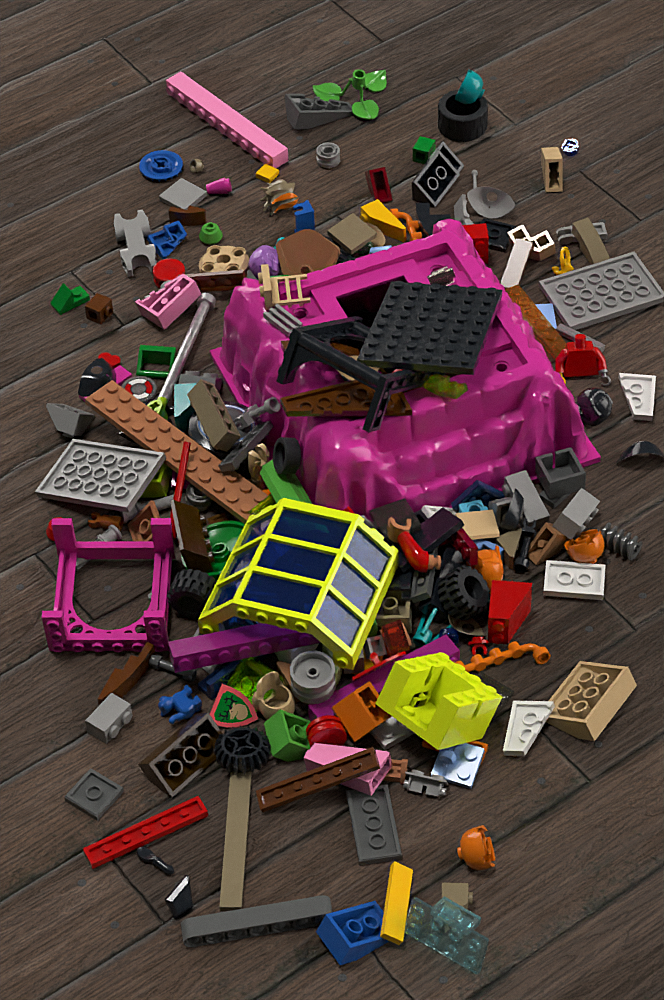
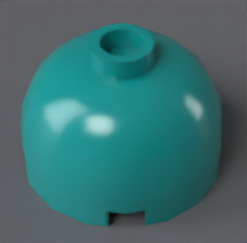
(470, 88)

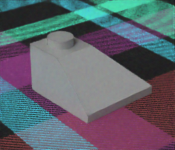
(69, 419)

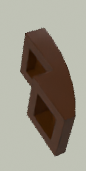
(189, 217)

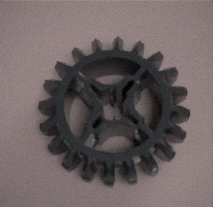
(242, 750)

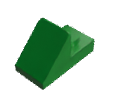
(68, 299)

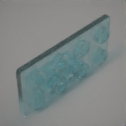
(449, 931)

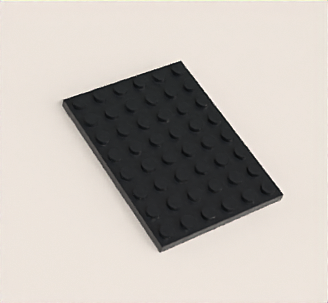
(431, 328)

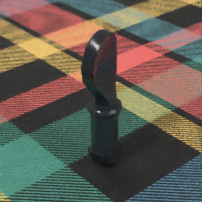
(148, 856)

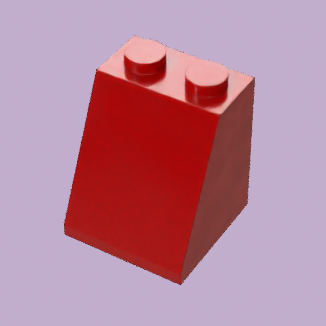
(508, 609)

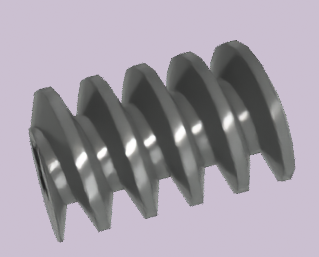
(621, 543)

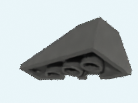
(309, 113)

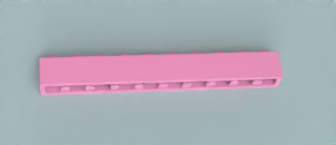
(227, 120)

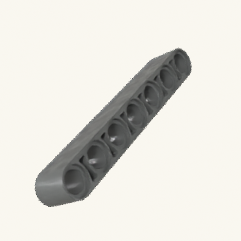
(255, 921)

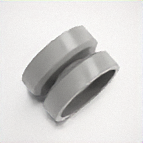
(312, 677)

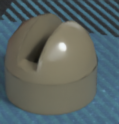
(196, 165)

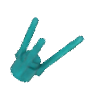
(423, 634)

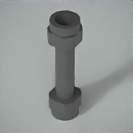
(157, 662)

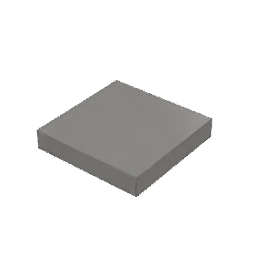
(182, 194)

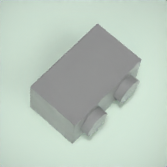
(109, 718)

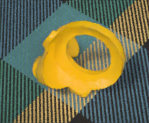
(564, 262)

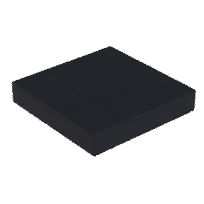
(498, 234)

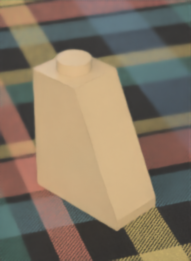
(552, 169)

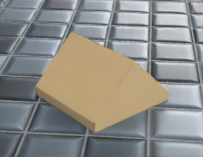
(479, 524)

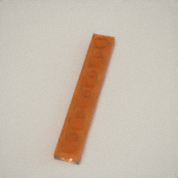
(541, 326)

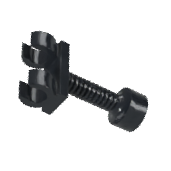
(528, 534)

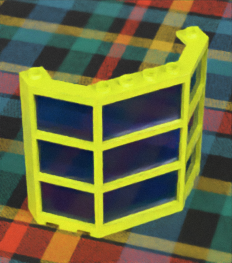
(306, 574)

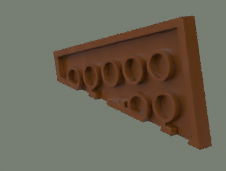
(342, 399)

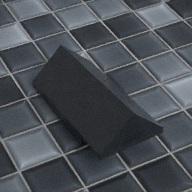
(436, 176)

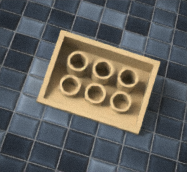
(590, 698)

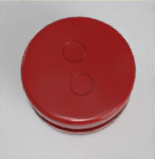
(167, 270)
(326, 730)

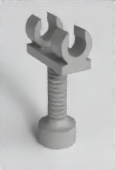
(254, 412)

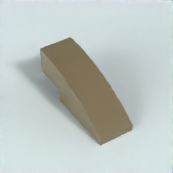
(590, 241)

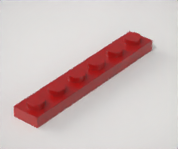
(145, 832)

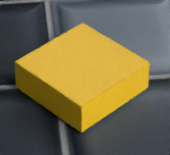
(267, 173)

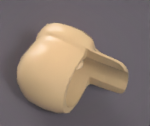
(279, 699)

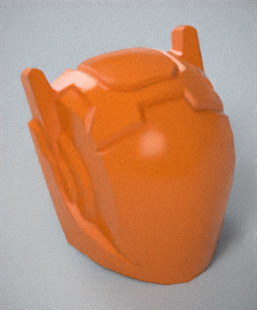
(489, 565)

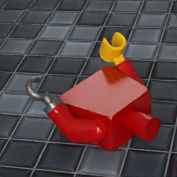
(581, 359)

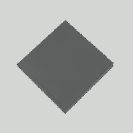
(94, 794)

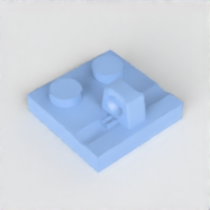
(459, 764)

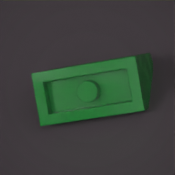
(155, 355)

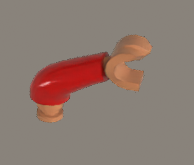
(416, 556)

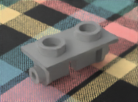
(418, 780)

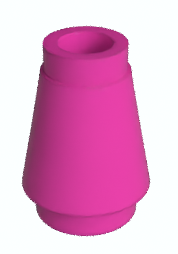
(219, 186)

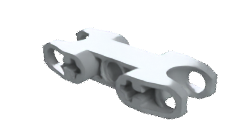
(133, 233)

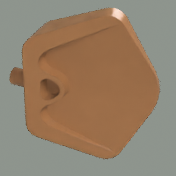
(306, 253)

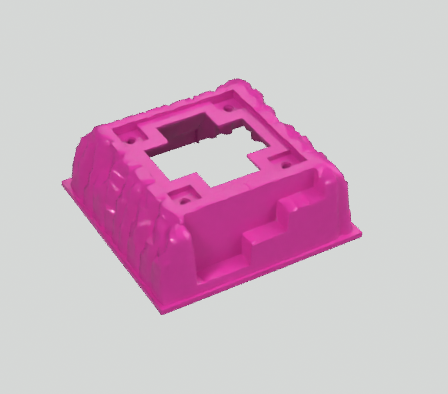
(493, 430)

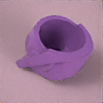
(264, 255)

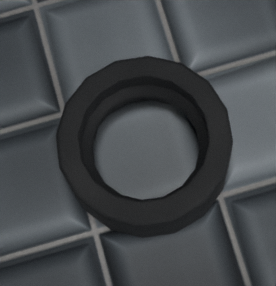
(286, 455)

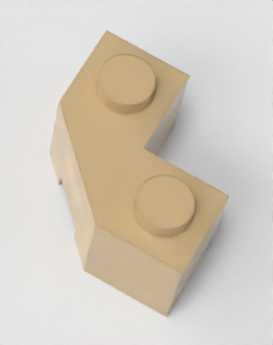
(542, 243)

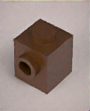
(99, 308)

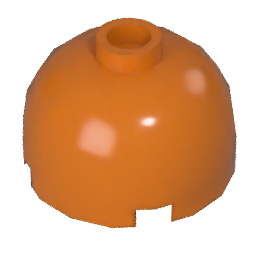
(586, 547)
(476, 849)

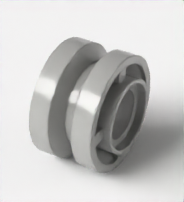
(328, 155)
(197, 498)

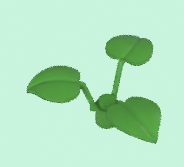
(373, 81)

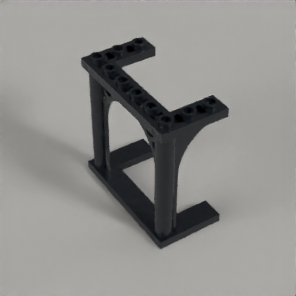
(313, 344)

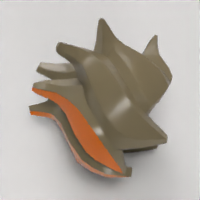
(279, 196)

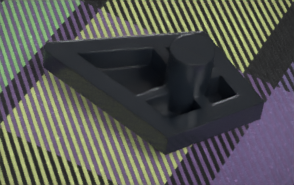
(180, 897)

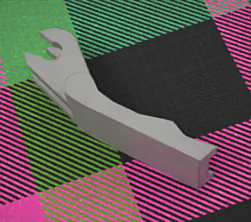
(460, 211)

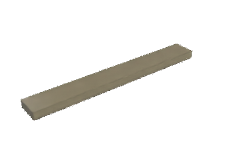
(235, 841)

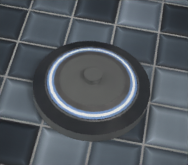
(198, 435)

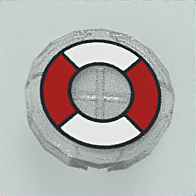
(142, 388)

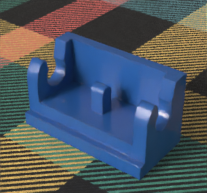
(304, 218)

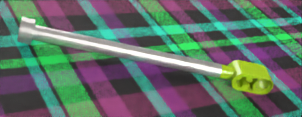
(205, 304)

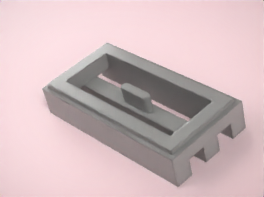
(284, 317)

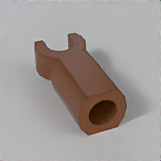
(105, 521)

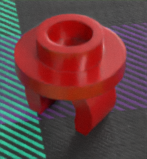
(478, 642)

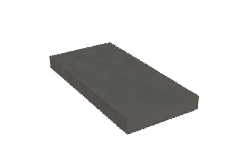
(373, 826)

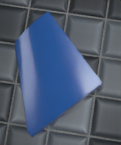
(167, 239)

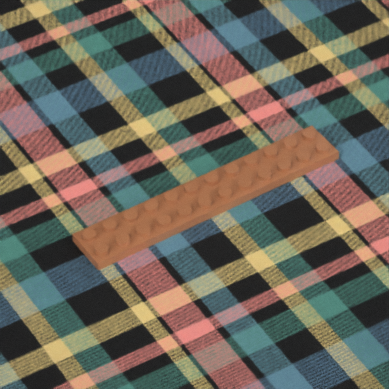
(159, 435)

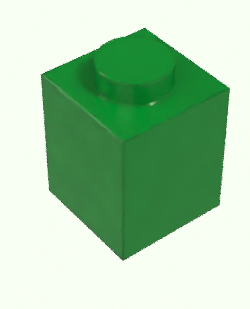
(423, 149)

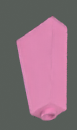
(323, 754)

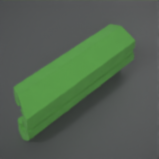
(283, 484)

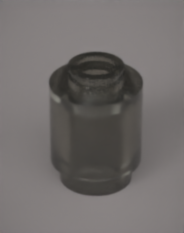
(442, 276)

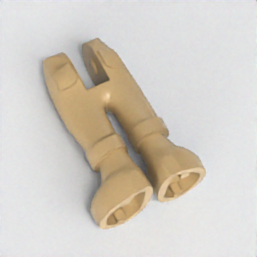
(255, 463)

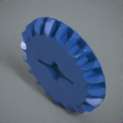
(150, 165)

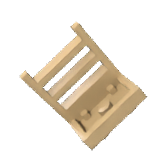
(270, 289)

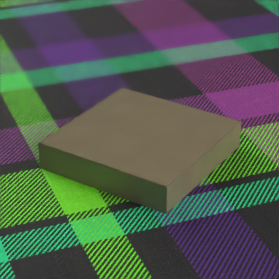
(352, 233)

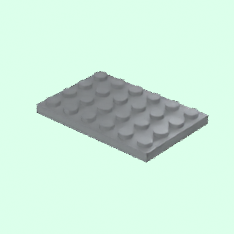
(602, 291)
(101, 475)

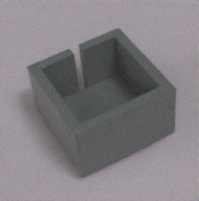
(566, 476)

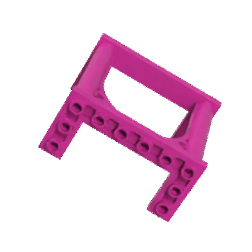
(125, 639)

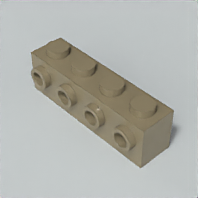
(213, 415)

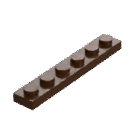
(318, 779)

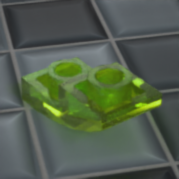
(444, 387)

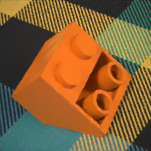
(360, 712)

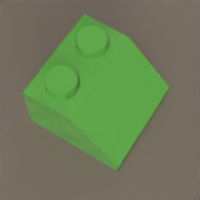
(287, 735)

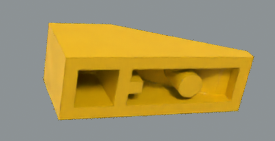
(379, 216)

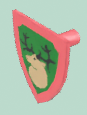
(232, 708)

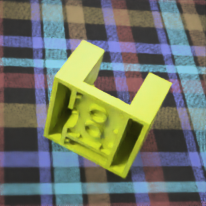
(451, 705)

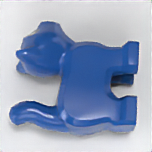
(182, 703)

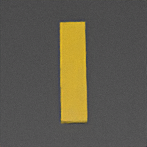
(396, 903)

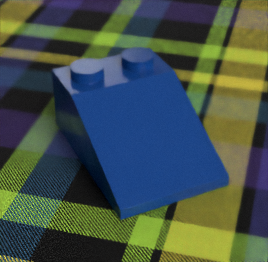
(352, 932)

